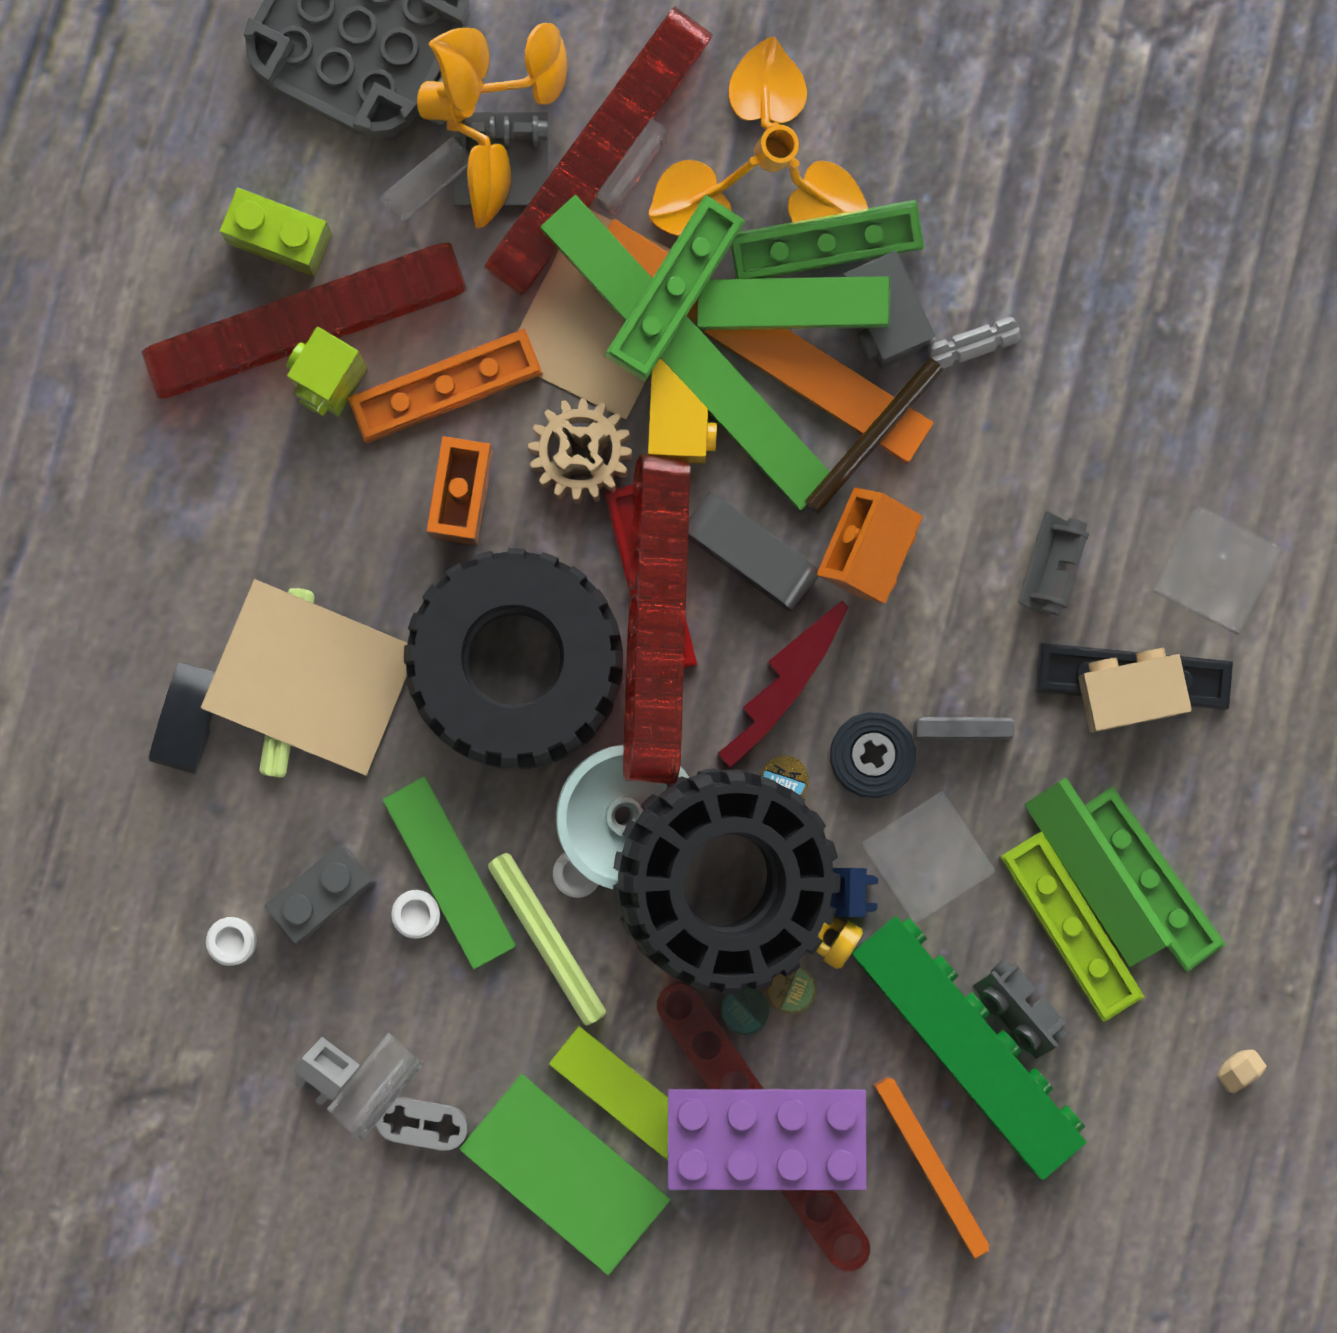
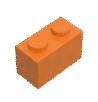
(460, 491)
(869, 545)

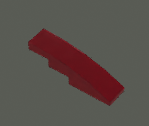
(793, 670)

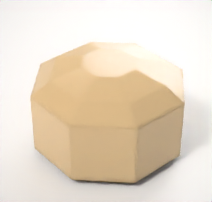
(1240, 1070)

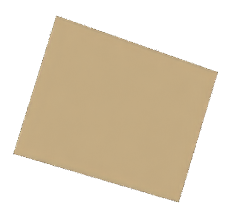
(571, 333)
(308, 677)

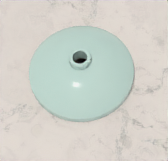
(588, 810)

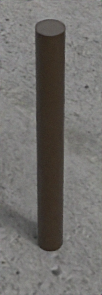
(874, 435)

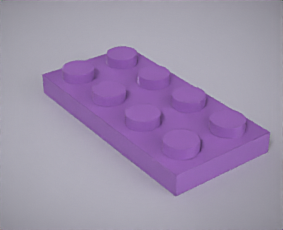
(766, 1139)

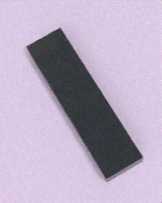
(1060, 665)

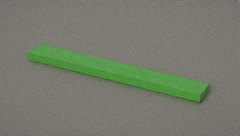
(689, 355)

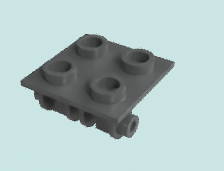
(526, 144)

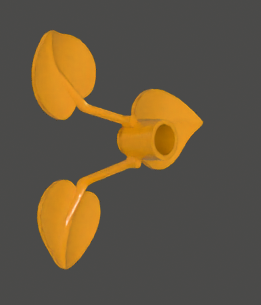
(463, 64)
(768, 89)

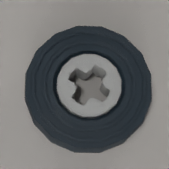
(867, 779)

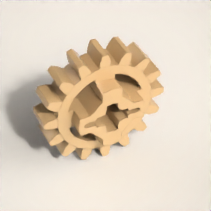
(593, 437)

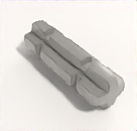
(975, 342)

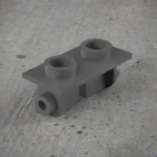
(1046, 583)
(1033, 1027)

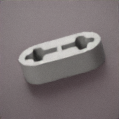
(420, 1135)

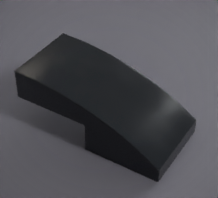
(182, 723)

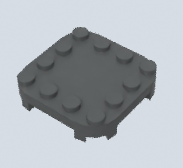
(352, 57)

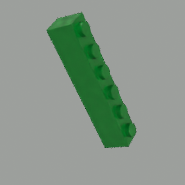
(968, 1046)

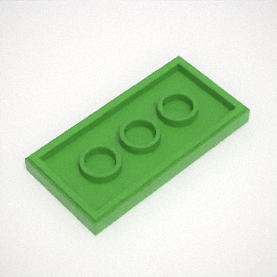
(565, 1174)

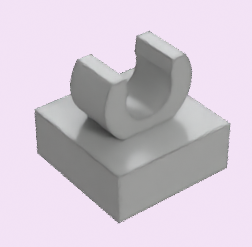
(325, 1070)

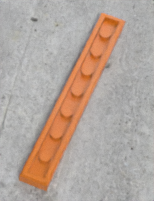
(799, 366)

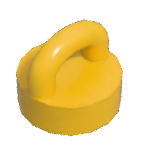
(842, 946)

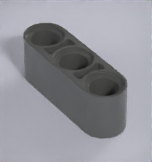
(751, 552)

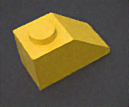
(678, 419)

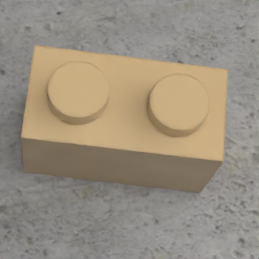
(1135, 691)

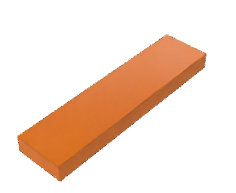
(445, 386)
(932, 1166)

